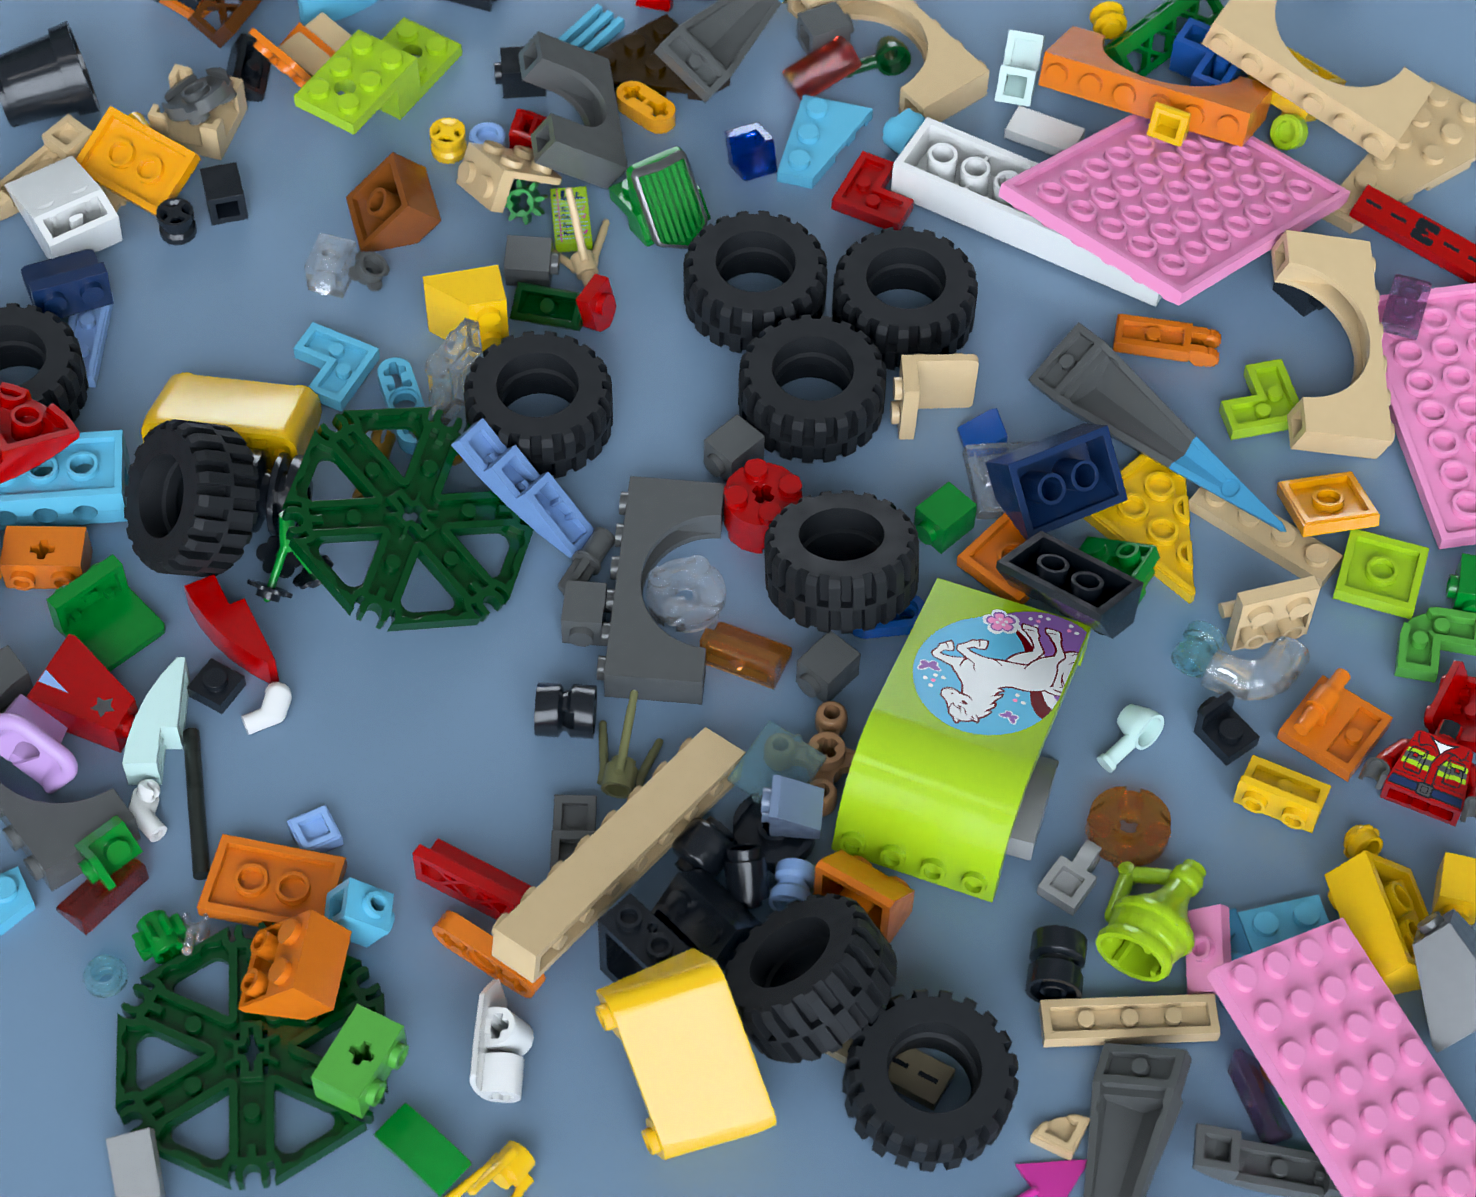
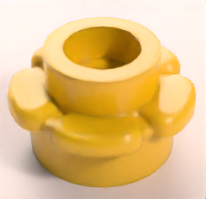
(1360, 839)

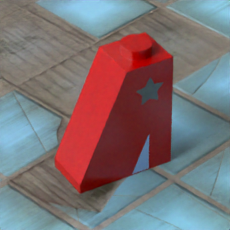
(85, 696)

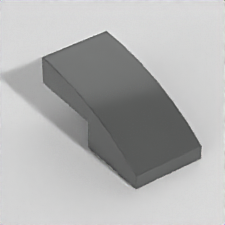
(572, 820)

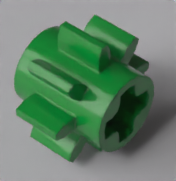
(534, 201)
(160, 936)

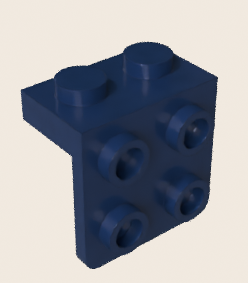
(68, 283)

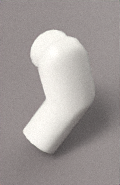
(272, 710)
(144, 806)

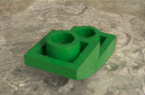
(422, 1149)

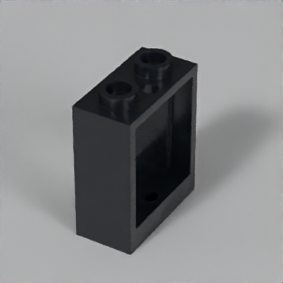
(627, 943)

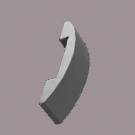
(1258, 1165)

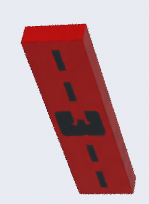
(1416, 233)

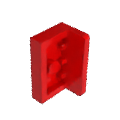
(1456, 703)

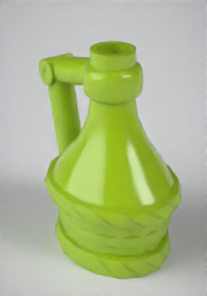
(1152, 928)

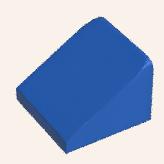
(983, 429)

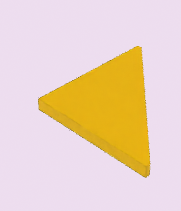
(1154, 516)

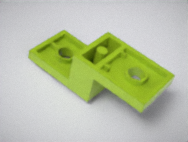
(378, 75)

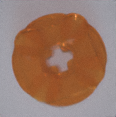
(1143, 808)

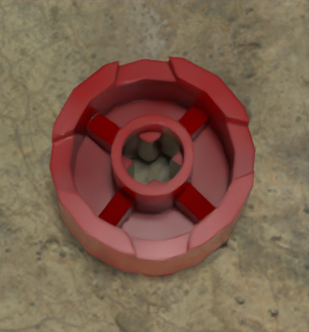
(754, 499)

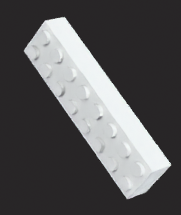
(962, 182)

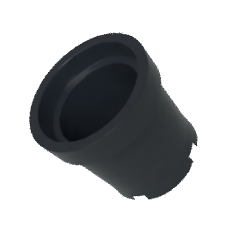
(46, 79)

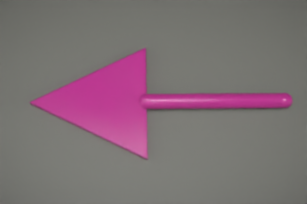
(1051, 1178)

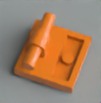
(1335, 726)

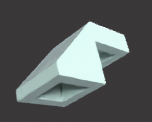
(1019, 68)

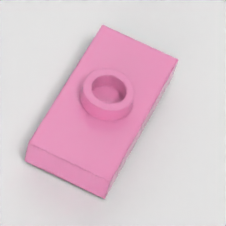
(1211, 946)

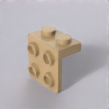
(491, 168)
(931, 384)

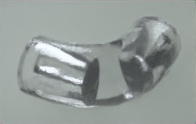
(1260, 677)

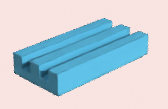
(587, 26)

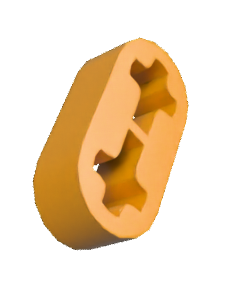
(649, 104)

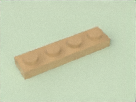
(1288, 549)
(1129, 1020)

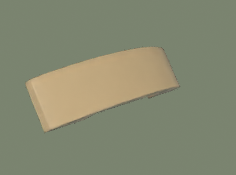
(60, 141)

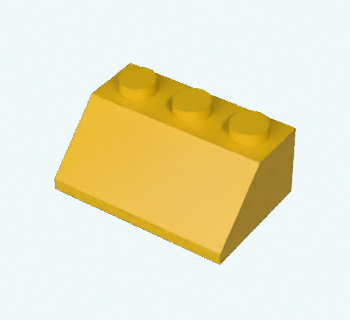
(1383, 913)

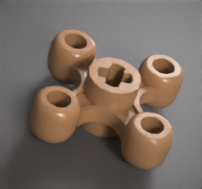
(831, 723)

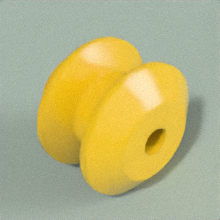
(1108, 19)

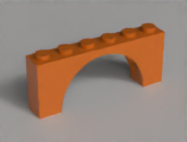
(1083, 69)

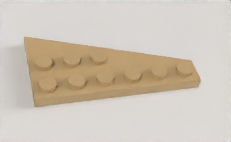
(1430, 152)

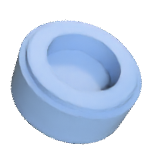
(487, 131)

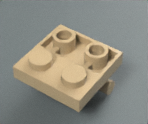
(1270, 612)

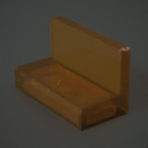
(745, 654)

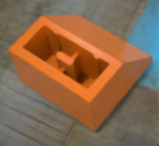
(295, 967)

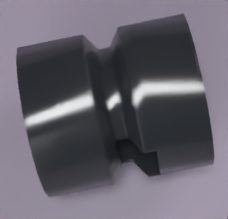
(550, 711)
(1056, 963)

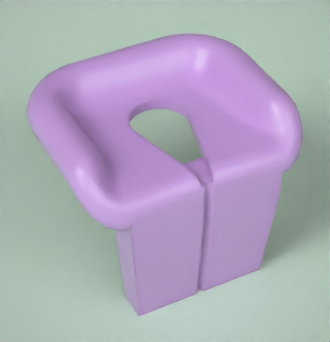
(34, 745)

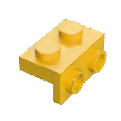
(1281, 794)

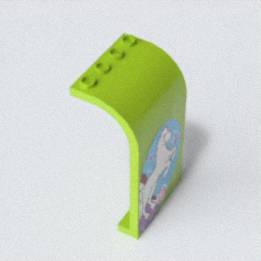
(957, 738)

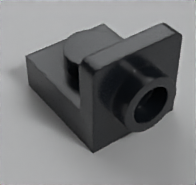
(1224, 729)

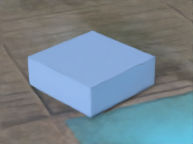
(315, 830)

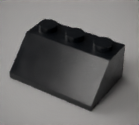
(1073, 583)

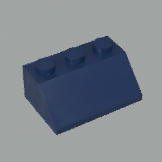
(1058, 479)

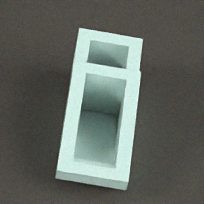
(158, 725)

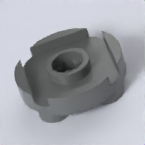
(195, 98)

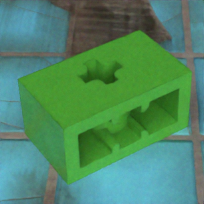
(361, 1039)

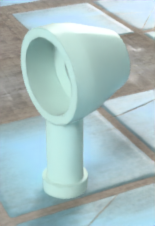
(1140, 730)

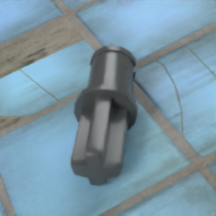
(588, 559)

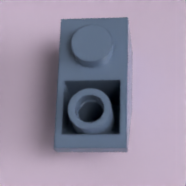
(792, 808)

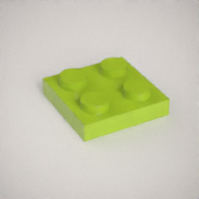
(1381, 573)

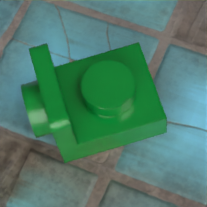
(107, 851)

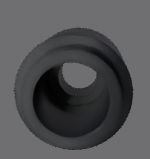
(747, 874)

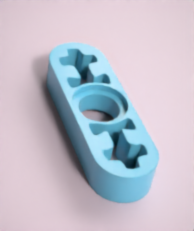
(393, 395)

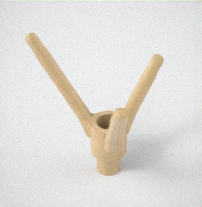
(584, 261)

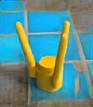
(504, 1168)

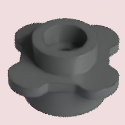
(374, 264)

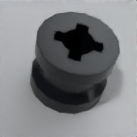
(176, 221)

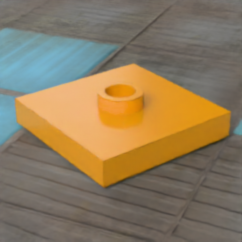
(1327, 504)

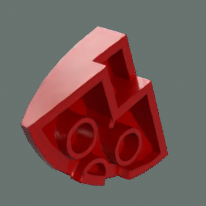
(30, 431)

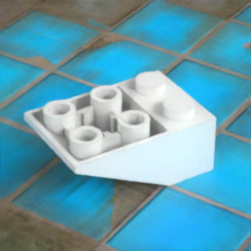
(65, 209)

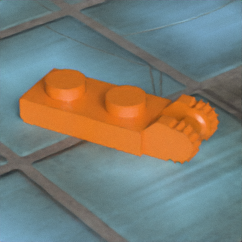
(1166, 340)

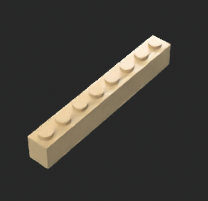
(614, 855)

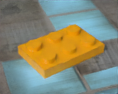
(136, 161)

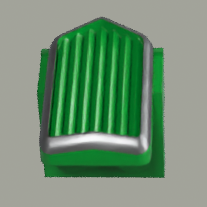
(662, 200)

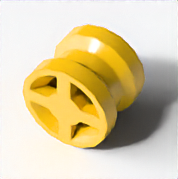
(448, 140)

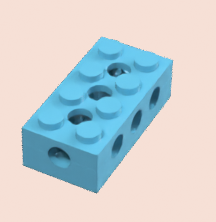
(72, 487)

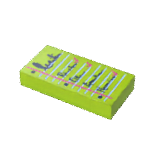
(562, 223)

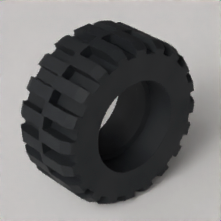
(752, 246)
(913, 263)
(49, 345)
(819, 351)
(546, 367)
(191, 498)
(841, 561)
(811, 978)
(941, 1026)

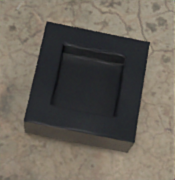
(216, 686)

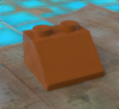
(393, 205)

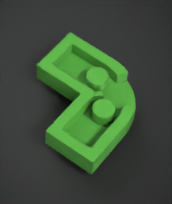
(1428, 634)

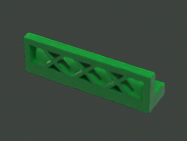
(1152, 24)

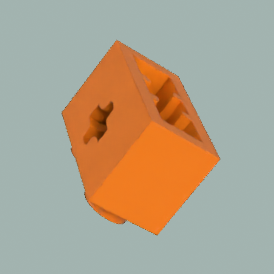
(44, 556)

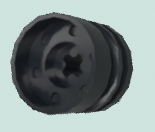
(274, 486)

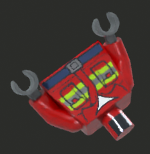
(1428, 774)

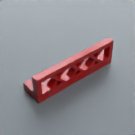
(468, 879)

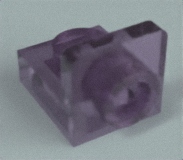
(1406, 306)

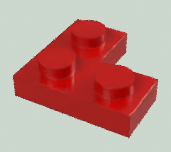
(865, 196)

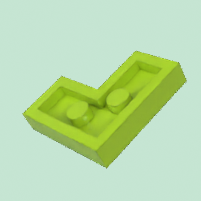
(1266, 408)

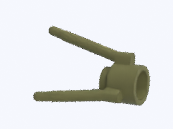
(620, 774)

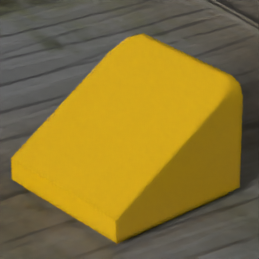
(1169, 124)

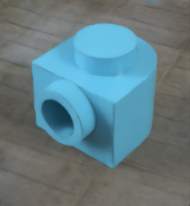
(901, 129)

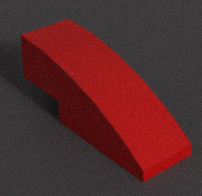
(231, 628)

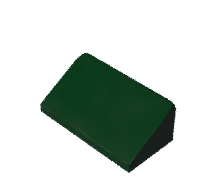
(546, 306)

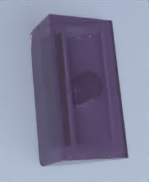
(1258, 1099)

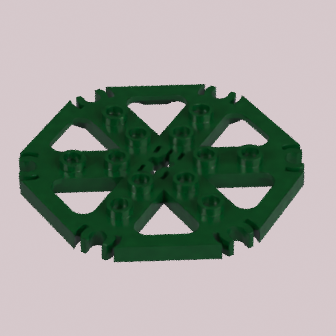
(400, 541)
(220, 1054)

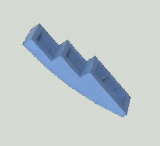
(526, 492)

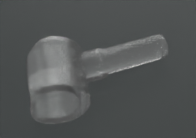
(195, 932)

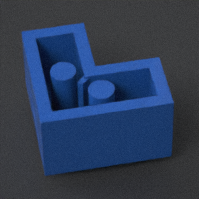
(1197, 61)

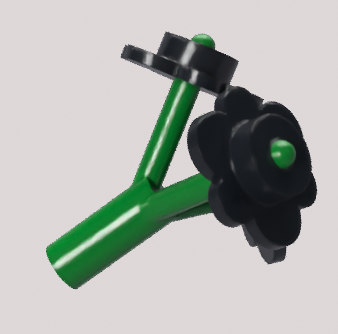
(281, 562)

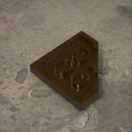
(634, 59)

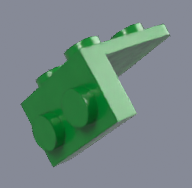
(105, 614)

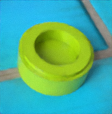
(1288, 131)

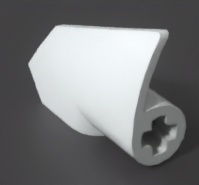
(498, 1048)

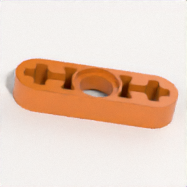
(476, 948)

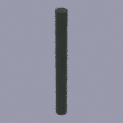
(196, 803)

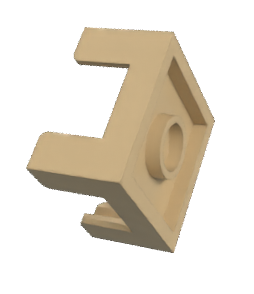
(211, 136)

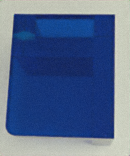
(751, 151)

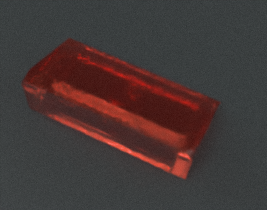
(822, 68)
(94, 902)

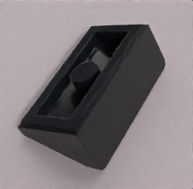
(251, 66)

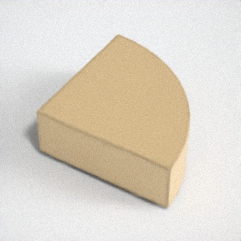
(1061, 1134)

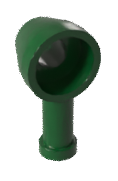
(890, 58)

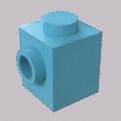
(361, 910)

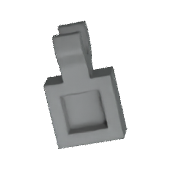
(1071, 881)

